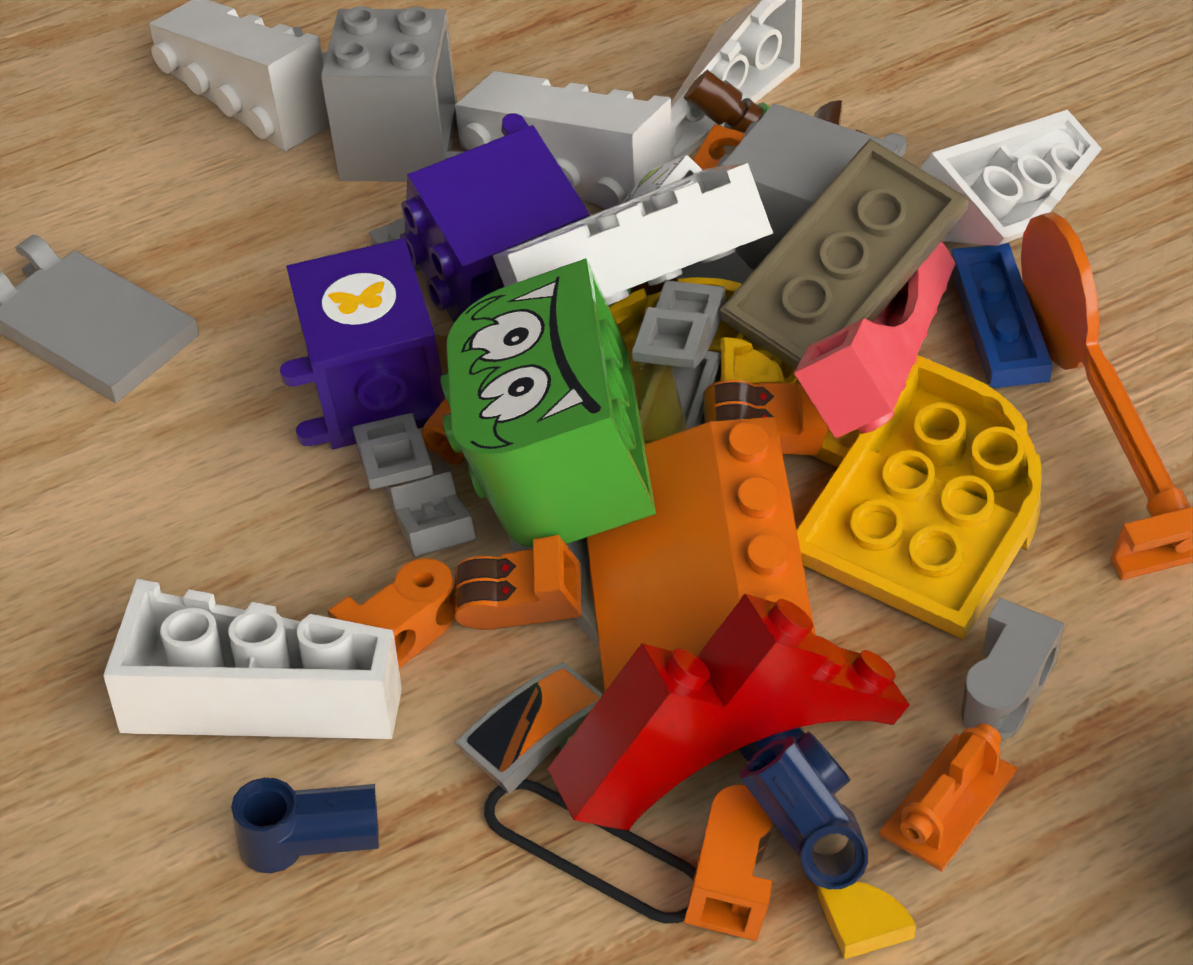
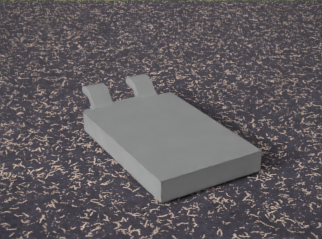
(90, 320)

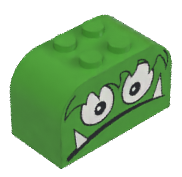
(548, 408)

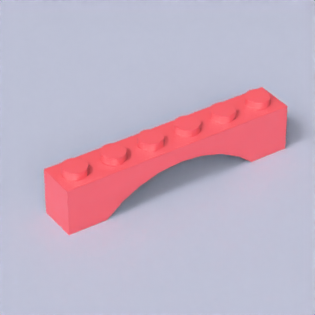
(864, 367)

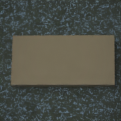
(845, 254)

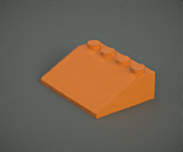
(715, 535)

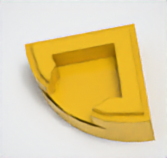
(747, 364)
(865, 918)

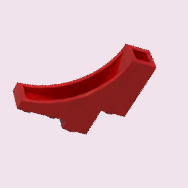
(684, 710)

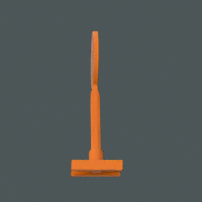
(1068, 316)

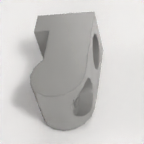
(1021, 655)

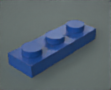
(1000, 316)

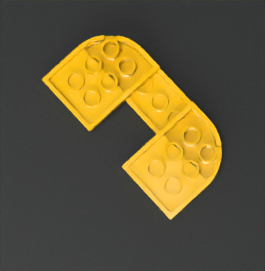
(922, 504)

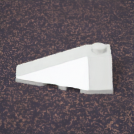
(749, 51)
(1013, 175)

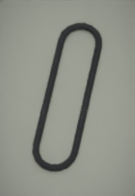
(579, 873)

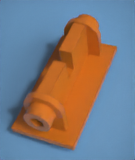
(951, 797)

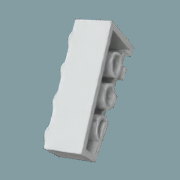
(245, 69)
(595, 138)
(650, 234)
(248, 671)

